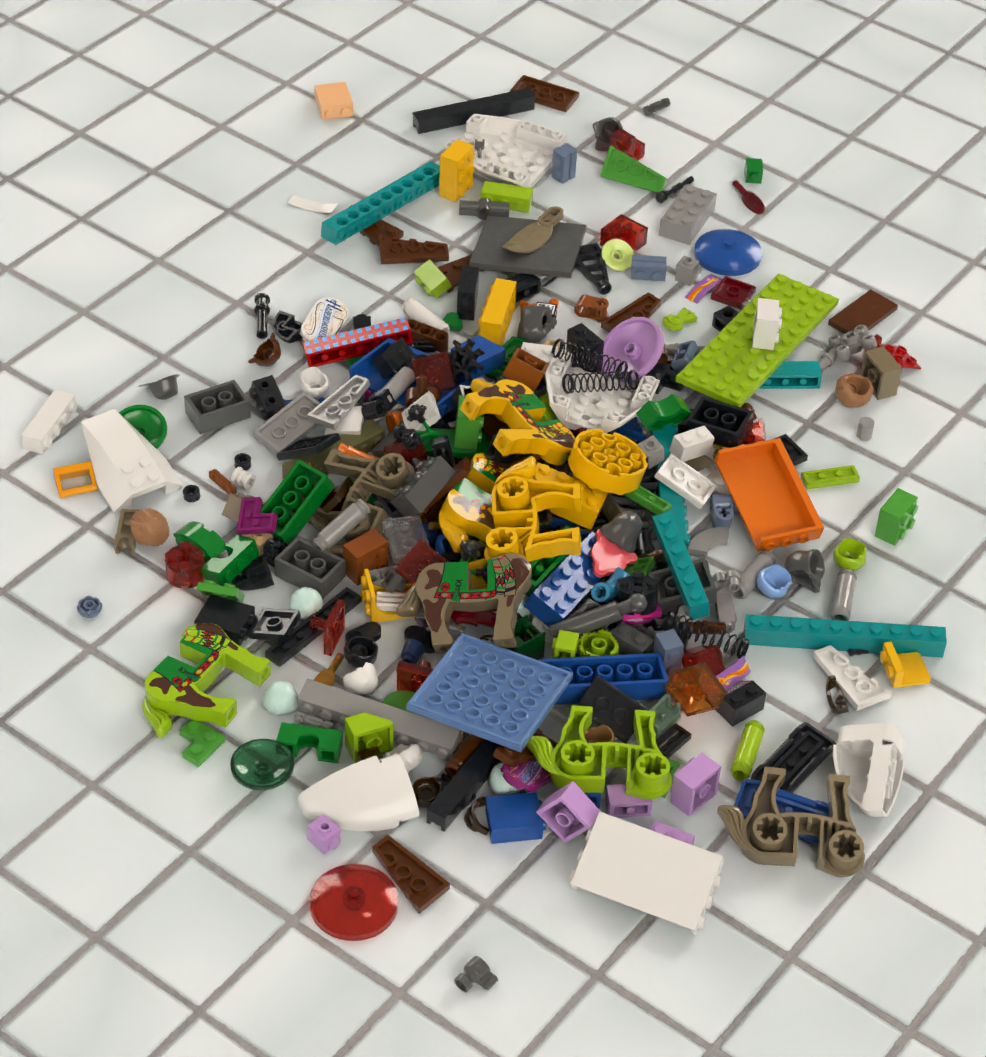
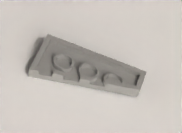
(338, 405)

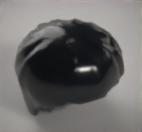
(360, 650)

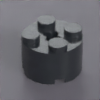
(639, 584)

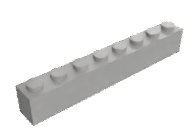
(409, 728)

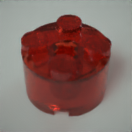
(184, 565)

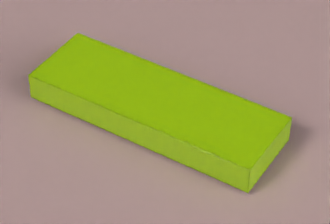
(830, 477)

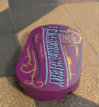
(527, 776)

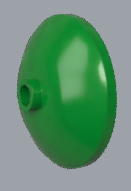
(147, 422)

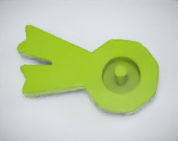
(676, 322)

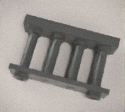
(612, 509)

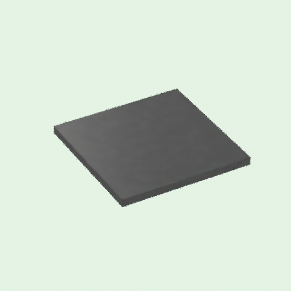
(553, 259)

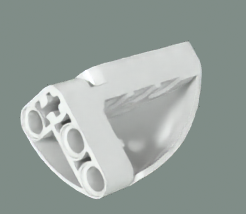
(872, 761)
(363, 796)

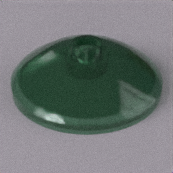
(262, 764)

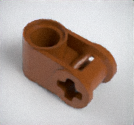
(592, 306)

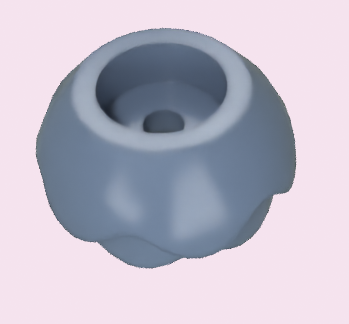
(89, 607)

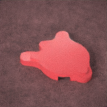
(608, 556)

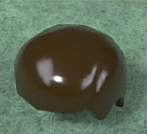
(426, 790)

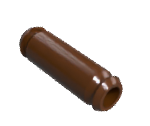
(462, 754)

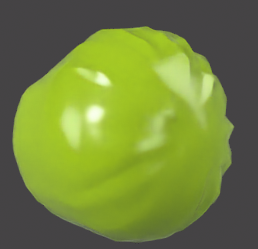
(850, 554)

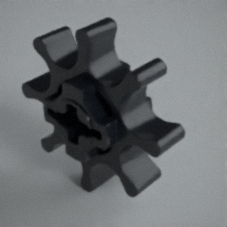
(464, 360)

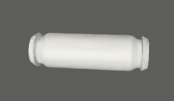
(422, 314)

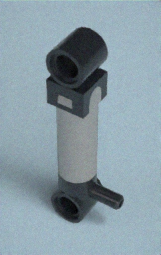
(385, 399)

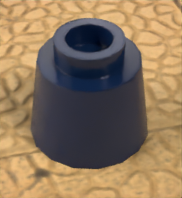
(412, 651)

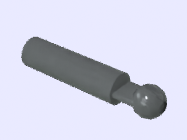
(600, 616)

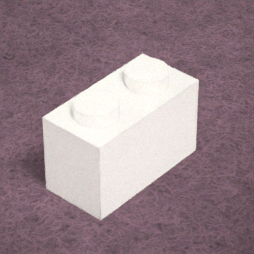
(692, 443)

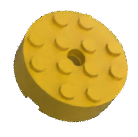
(607, 461)

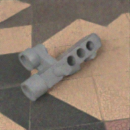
(725, 585)

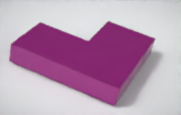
(251, 520)

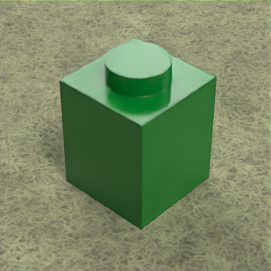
(753, 170)

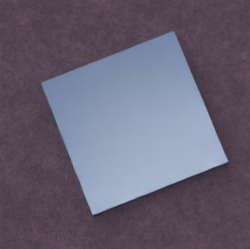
(490, 692)

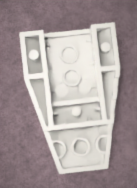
(125, 461)

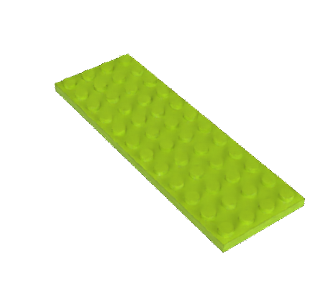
(730, 366)

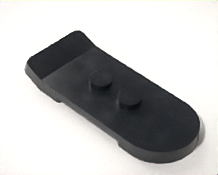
(798, 755)

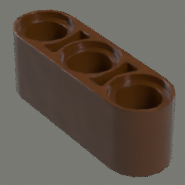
(424, 332)

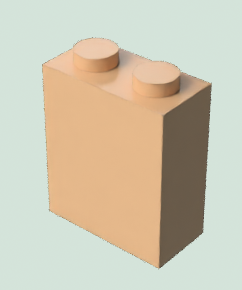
(333, 100)

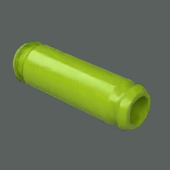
(747, 750)

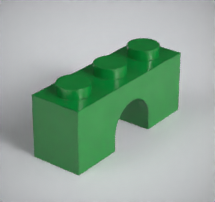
(240, 552)
(326, 741)

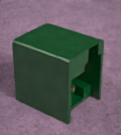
(529, 639)

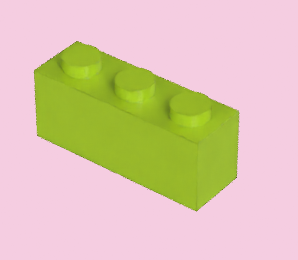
(518, 196)

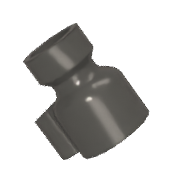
(475, 972)

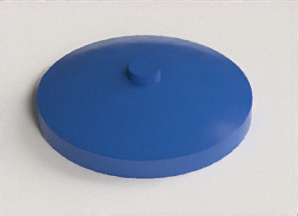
(728, 252)

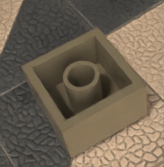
(882, 371)

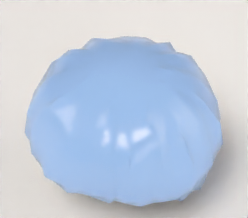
(774, 581)

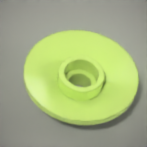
(621, 250)

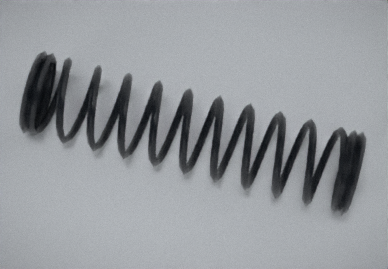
(619, 368)
(573, 383)
(668, 623)

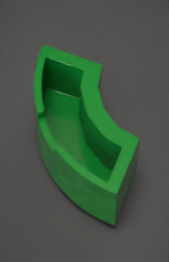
(663, 413)
(208, 542)

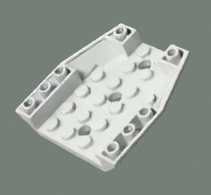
(513, 148)
(594, 409)

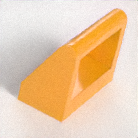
(75, 471)

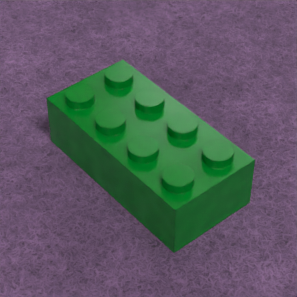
(297, 500)

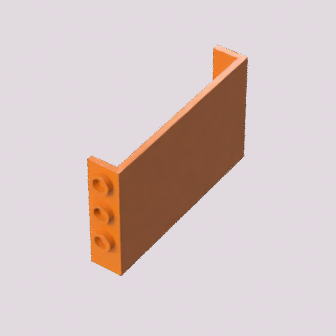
(769, 494)

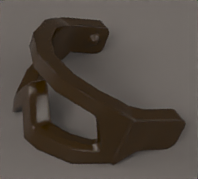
(831, 683)
(476, 826)

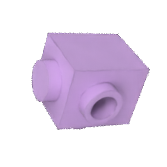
(324, 834)

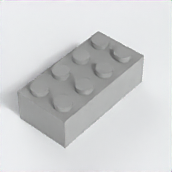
(687, 214)

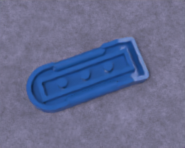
(785, 802)

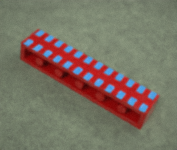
(354, 342)

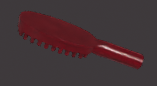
(750, 200)

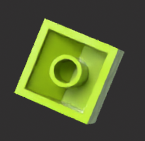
(368, 731)

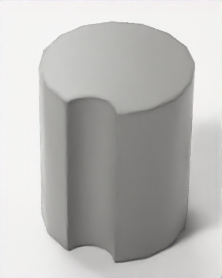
(865, 428)

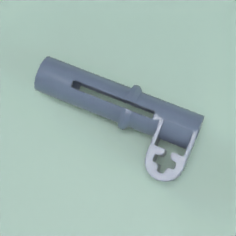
(722, 504)

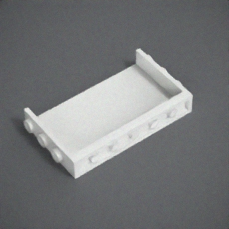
(648, 871)

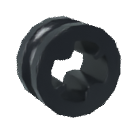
(245, 458)
(191, 489)

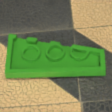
(629, 171)

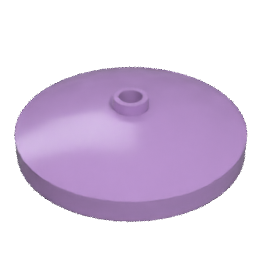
(637, 342)

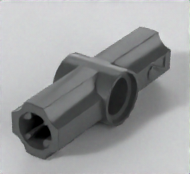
(483, 208)

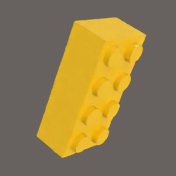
(498, 311)
(591, 499)

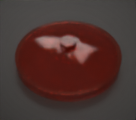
(353, 902)

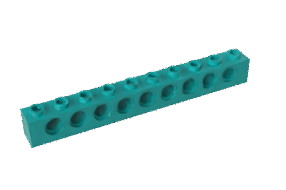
(381, 203)

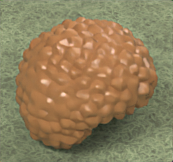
(854, 390)
(149, 527)

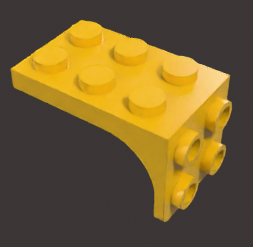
(369, 595)

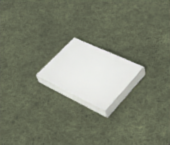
(685, 481)

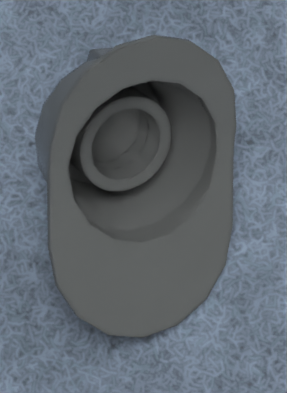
(164, 388)

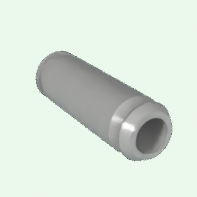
(341, 525)
(749, 575)
(843, 595)

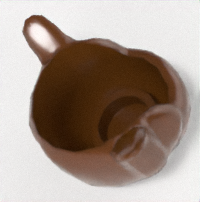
(267, 353)

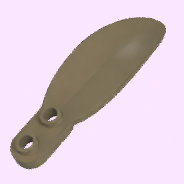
(535, 234)

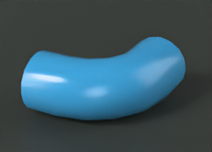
(608, 591)

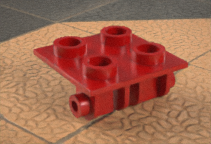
(901, 356)

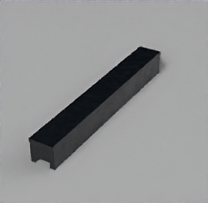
(459, 113)
(463, 786)

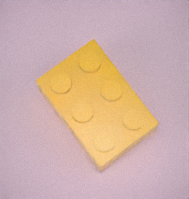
(456, 170)

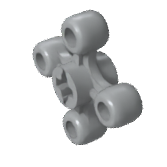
(852, 342)

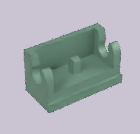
(665, 715)

